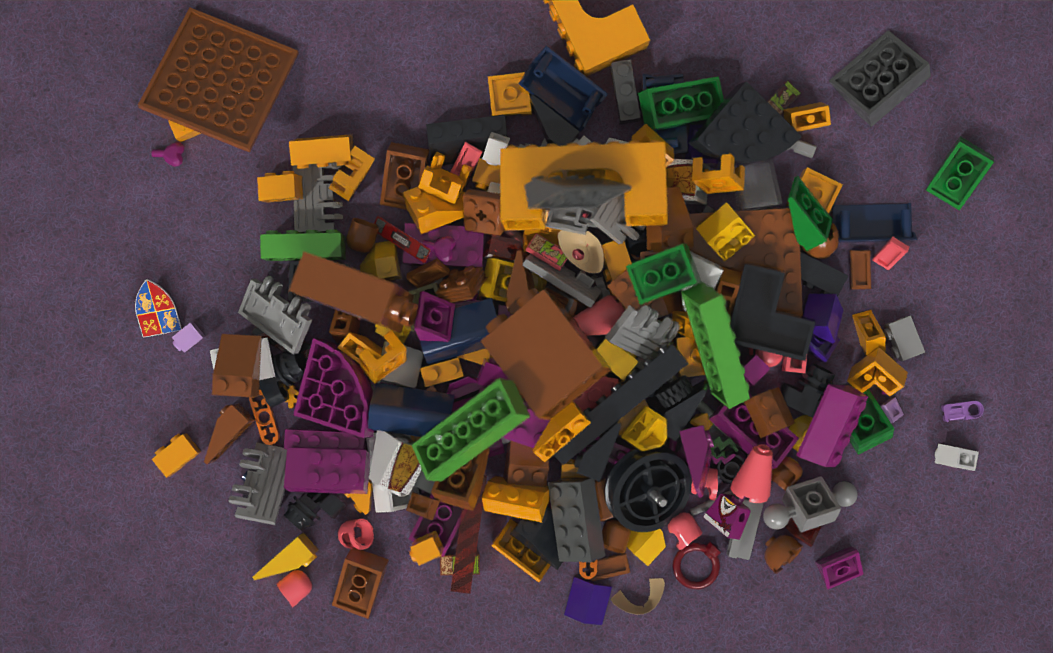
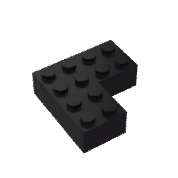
(760, 324)

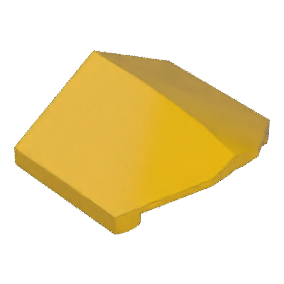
(647, 430)
(646, 545)

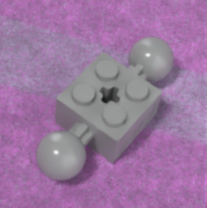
(810, 504)

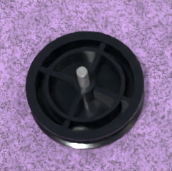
(648, 488)

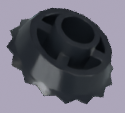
(729, 470)

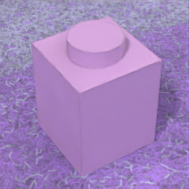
(187, 337)

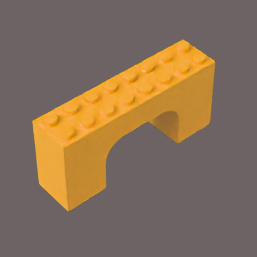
(598, 40)
(628, 163)

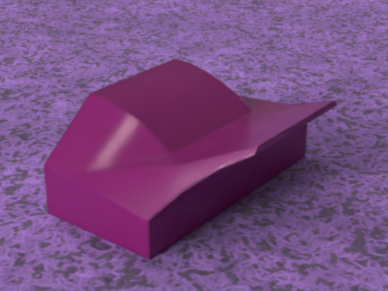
(463, 387)

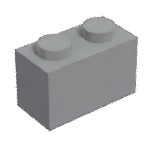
(903, 338)

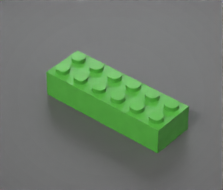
(716, 344)
(470, 430)

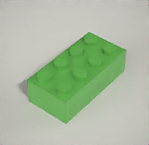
(293, 244)

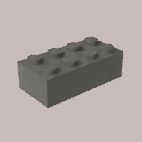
(576, 519)

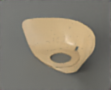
(593, 253)
(656, 591)

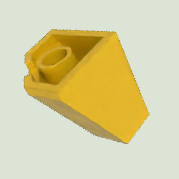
(382, 262)

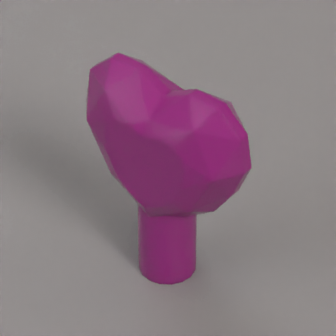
(172, 153)
(442, 247)

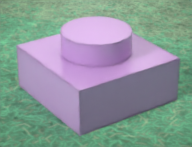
(892, 409)

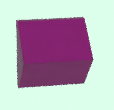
(434, 318)
(840, 567)

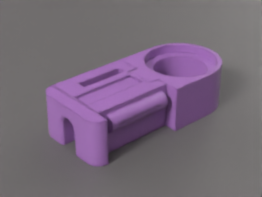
(959, 411)

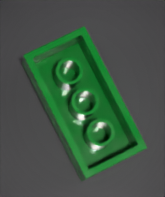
(680, 103)

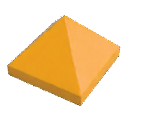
(701, 419)

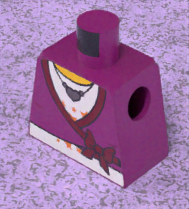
(728, 515)

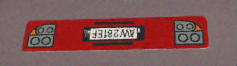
(402, 240)

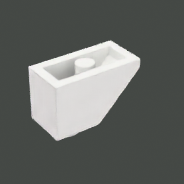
(956, 457)

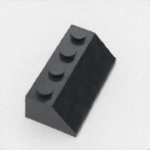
(451, 136)

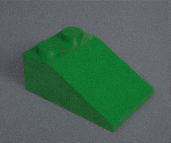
(960, 173)
(808, 216)
(663, 273)
(872, 426)

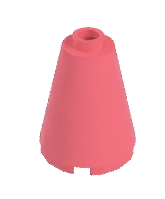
(600, 317)
(755, 475)

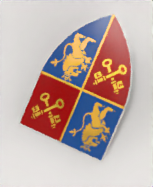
(156, 310)

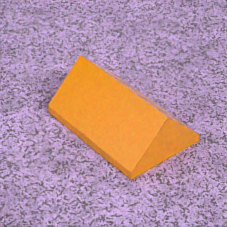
(519, 553)

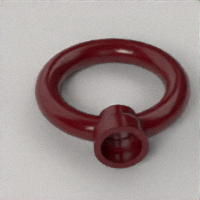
(710, 551)

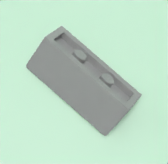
(743, 547)

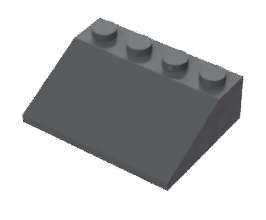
(881, 77)
(572, 192)

